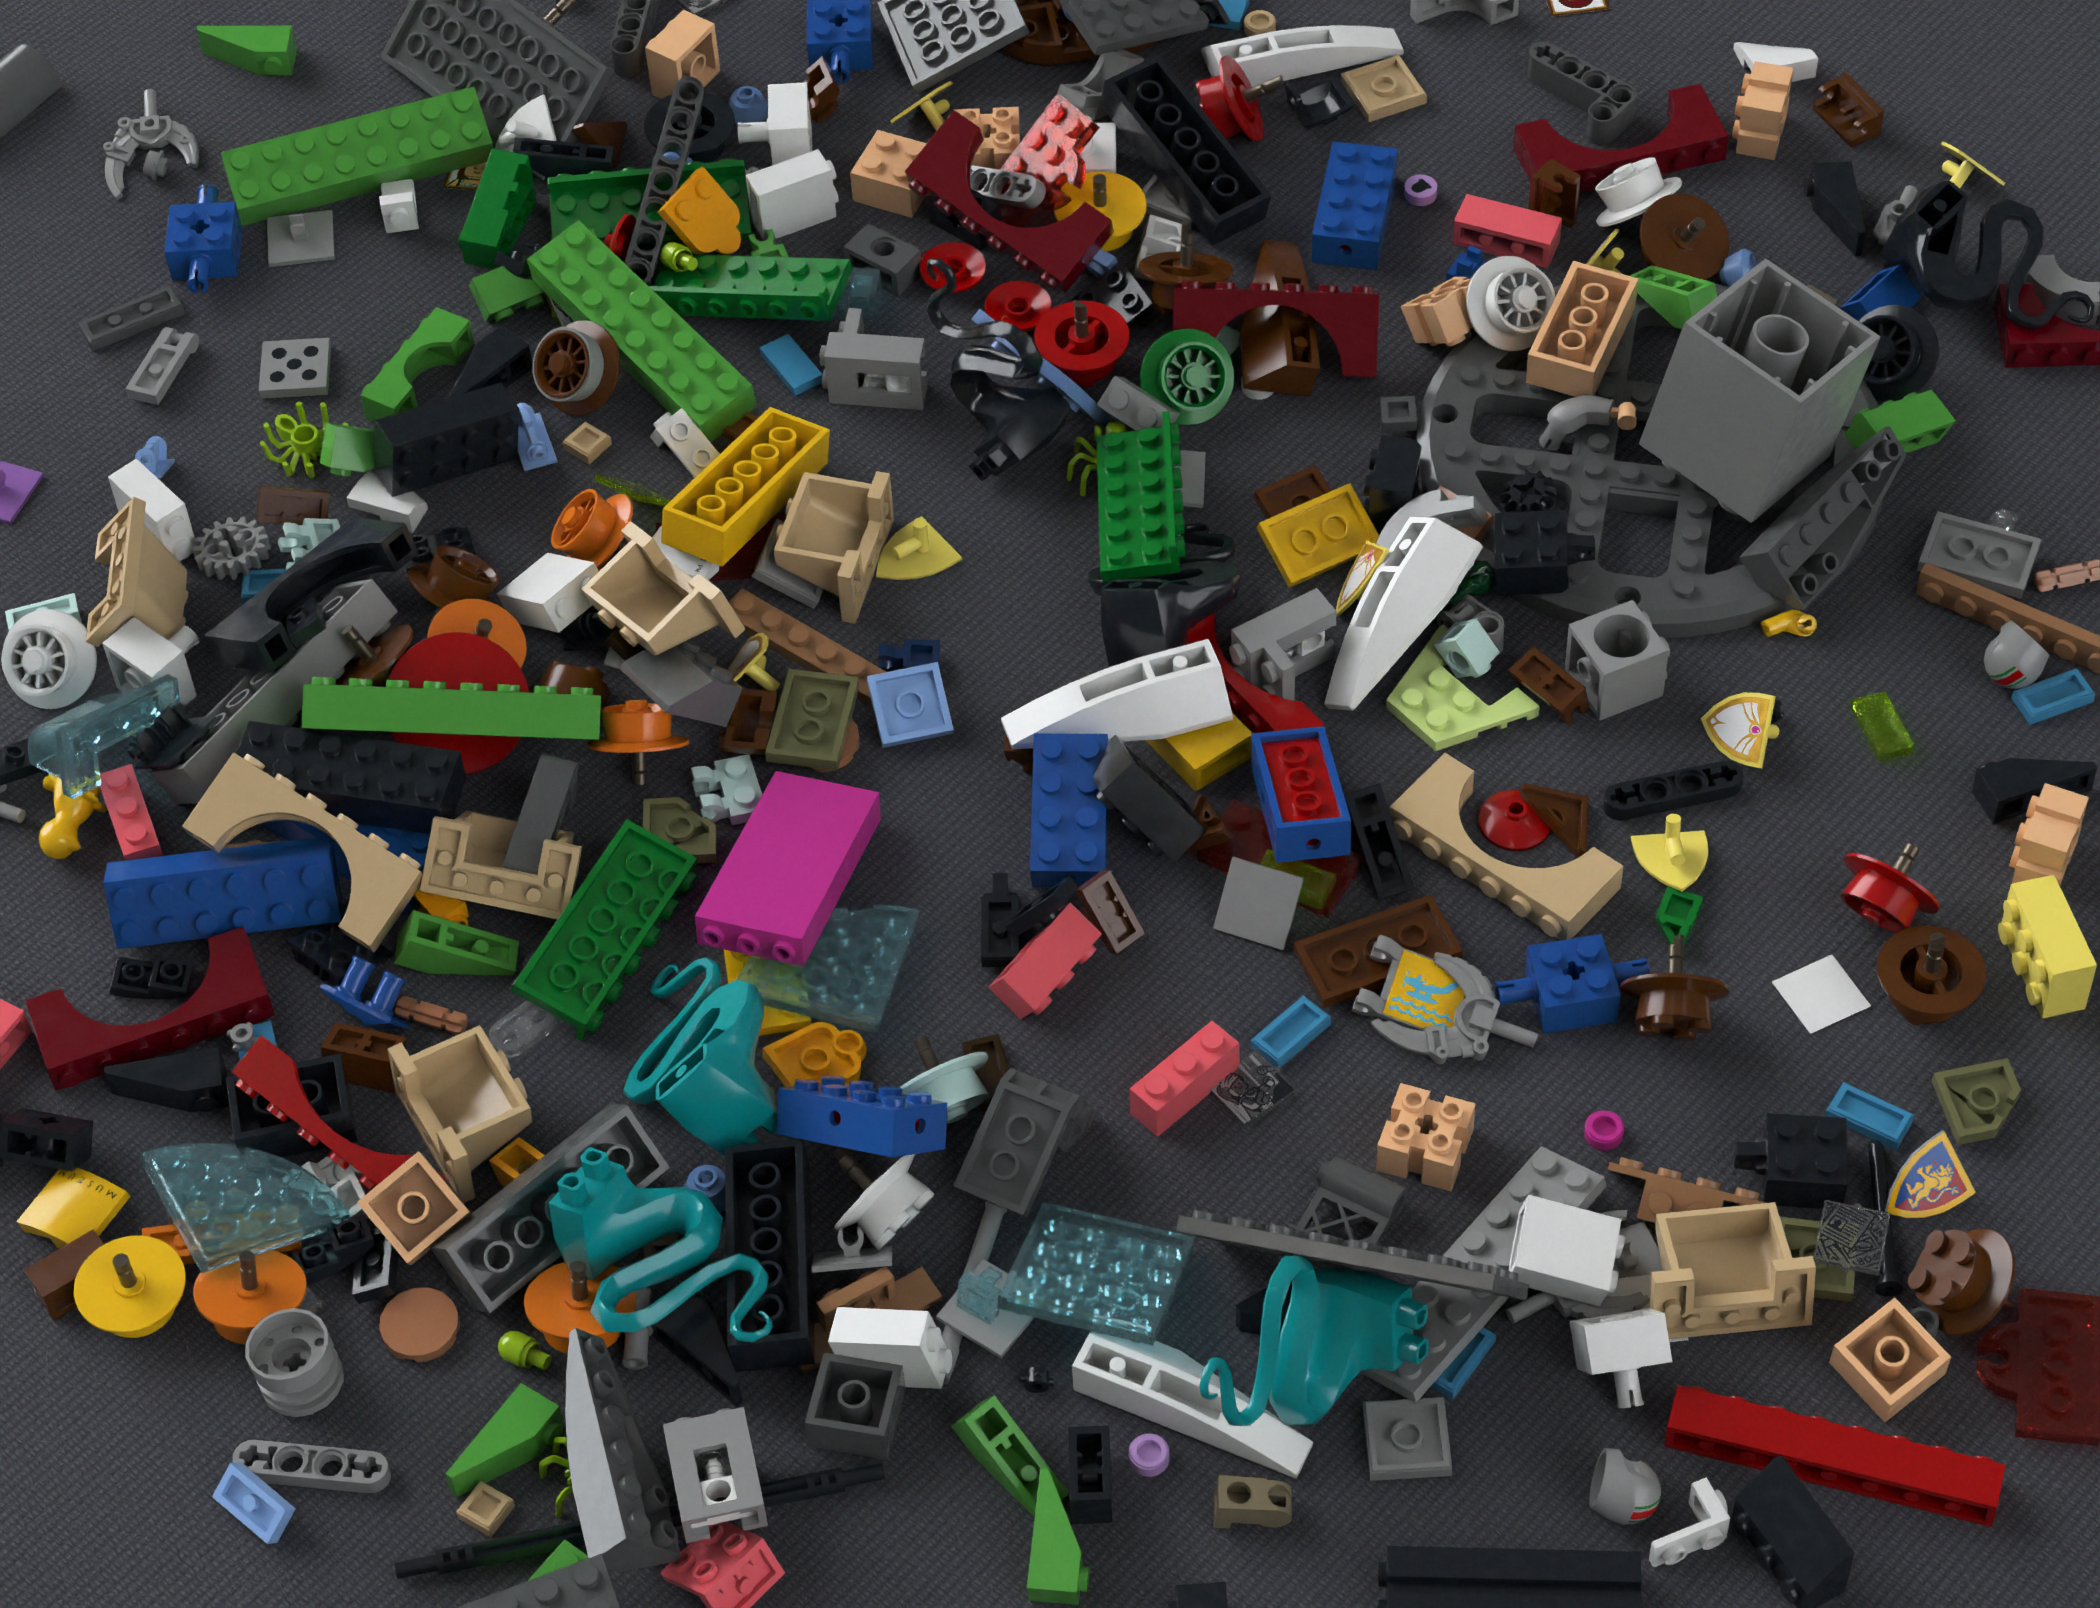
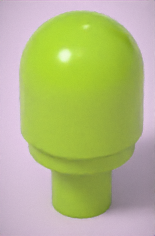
(675, 253)
(522, 1351)

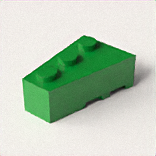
(498, 209)

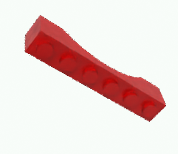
(1256, 707)
(277, 1079)

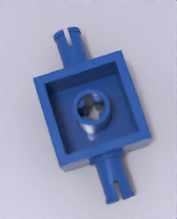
(840, 34)
(203, 240)
(1571, 983)

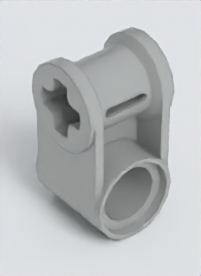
(1489, 620)

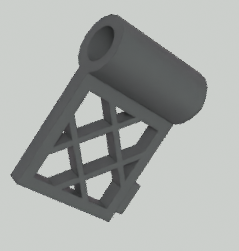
(1356, 1193)

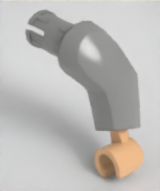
(1583, 410)

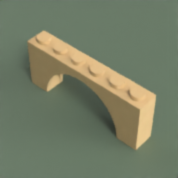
(248, 796)
(1553, 898)

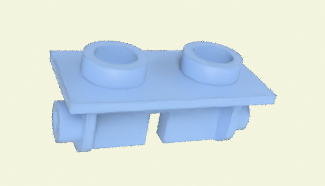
(533, 440)
(154, 456)

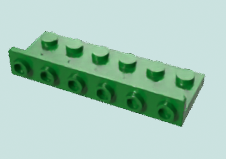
(605, 197)
(756, 287)
(1140, 502)
(607, 928)

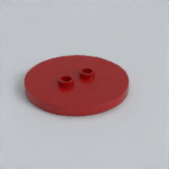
(458, 660)

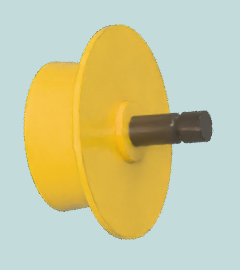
(1112, 196)
(130, 1286)

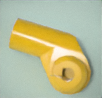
(1790, 622)

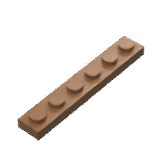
(1997, 609)
(801, 642)

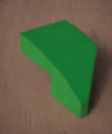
(1678, 913)

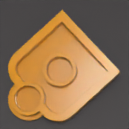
(703, 215)
(816, 1053)

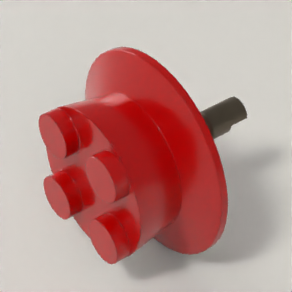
(1233, 101)
(1082, 340)

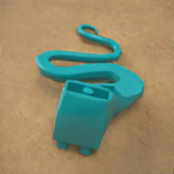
(708, 1061)
(606, 1217)
(1330, 1333)

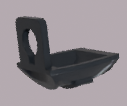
(1319, 102)

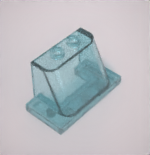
(71, 741)

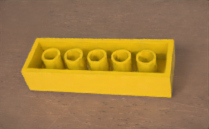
(744, 486)

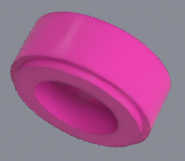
(1604, 1130)

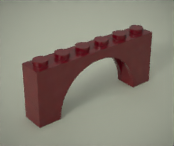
(1689, 140)
(1053, 251)
(1347, 316)
(2051, 345)
(81, 1047)

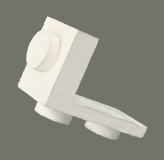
(399, 206)
(685, 441)
(1710, 1532)

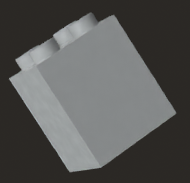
(1758, 390)

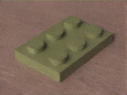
(812, 719)

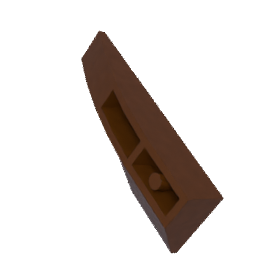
(1278, 340)

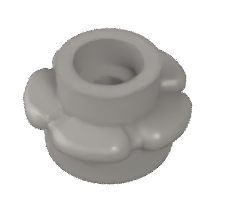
(155, 165)

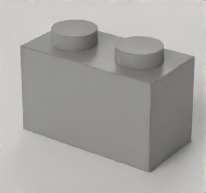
(1134, 405)

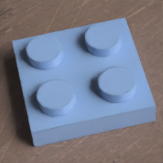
(910, 704)

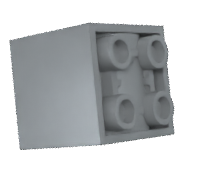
(1617, 659)

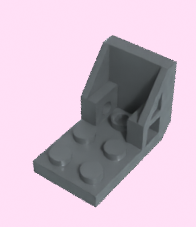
(1019, 1140)

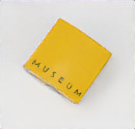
(73, 1206)

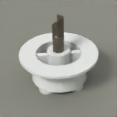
(886, 1201)

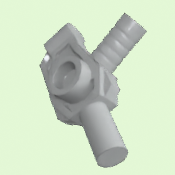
(1891, 213)

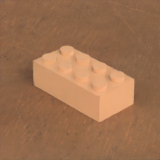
(1581, 330)

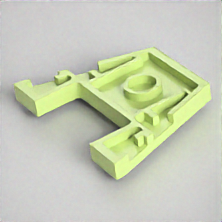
(1444, 709)

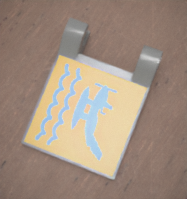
(1414, 990)

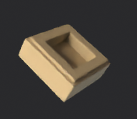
(587, 443)
(485, 1509)

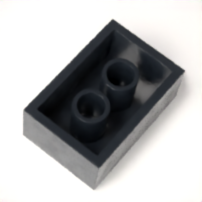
(327, 1091)

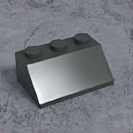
(685, 682)

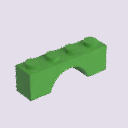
(502, 292)
(438, 341)

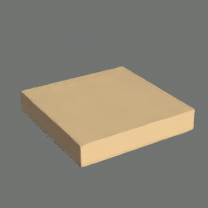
(1383, 88)

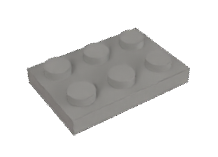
(1981, 553)

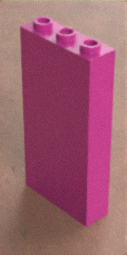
(788, 868)

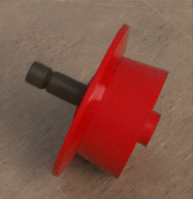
(1885, 893)

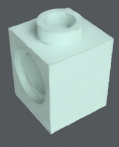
(1467, 649)

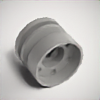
(294, 1362)

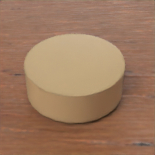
(1259, 22)

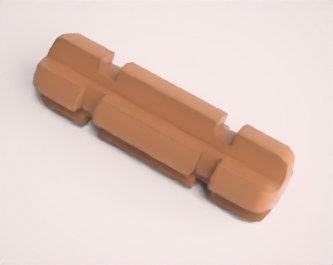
(2067, 575)
(431, 1015)

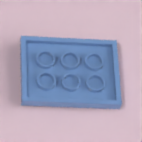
(1052, 377)

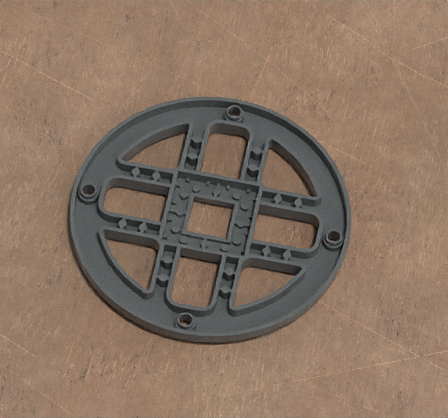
(1683, 599)

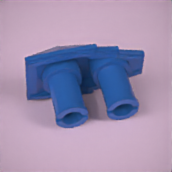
(372, 1013)

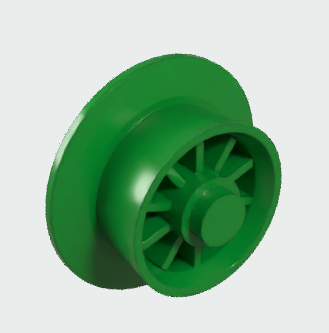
(1188, 374)

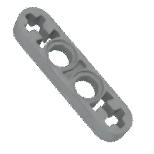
(1013, 195)
(313, 1459)

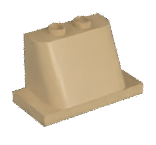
(836, 535)
(142, 578)
(656, 599)
(468, 860)
(460, 1102)
(1729, 1272)

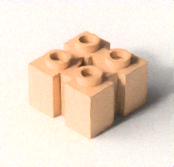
(1762, 110)
(999, 132)
(1440, 314)
(2048, 834)
(1425, 1137)

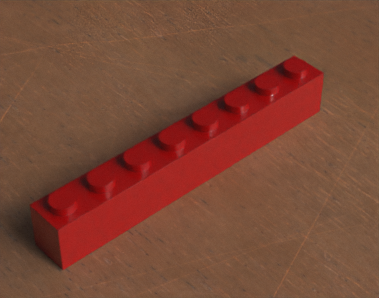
(1836, 1455)

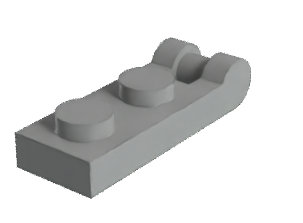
(161, 365)

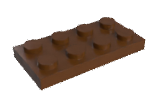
(1340, 959)

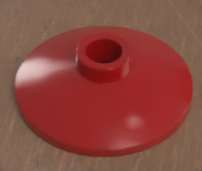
(621, 237)
(964, 260)
(1018, 304)
(1511, 830)

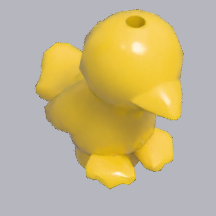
(60, 835)

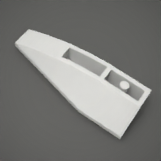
(1304, 51)
(1399, 604)
(1133, 700)
(1165, 1389)

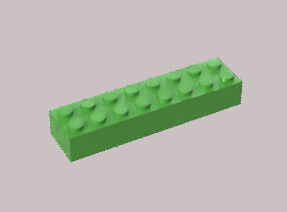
(357, 155)
(650, 336)
(451, 711)

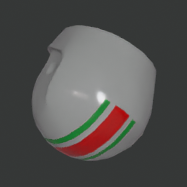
(2014, 658)
(1623, 1488)

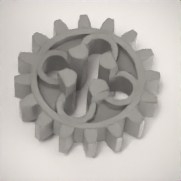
(248, 542)

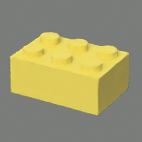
(2047, 947)

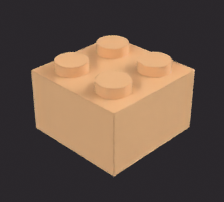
(682, 50)
(881, 177)
(414, 1208)
(1889, 1359)

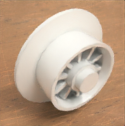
(1633, 191)
(1509, 302)
(48, 659)

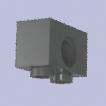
(882, 251)

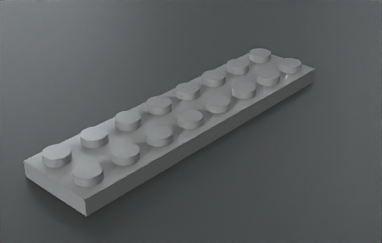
(1460, 1313)

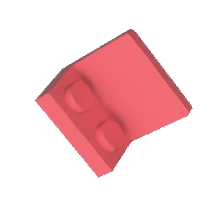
(727, 1569)

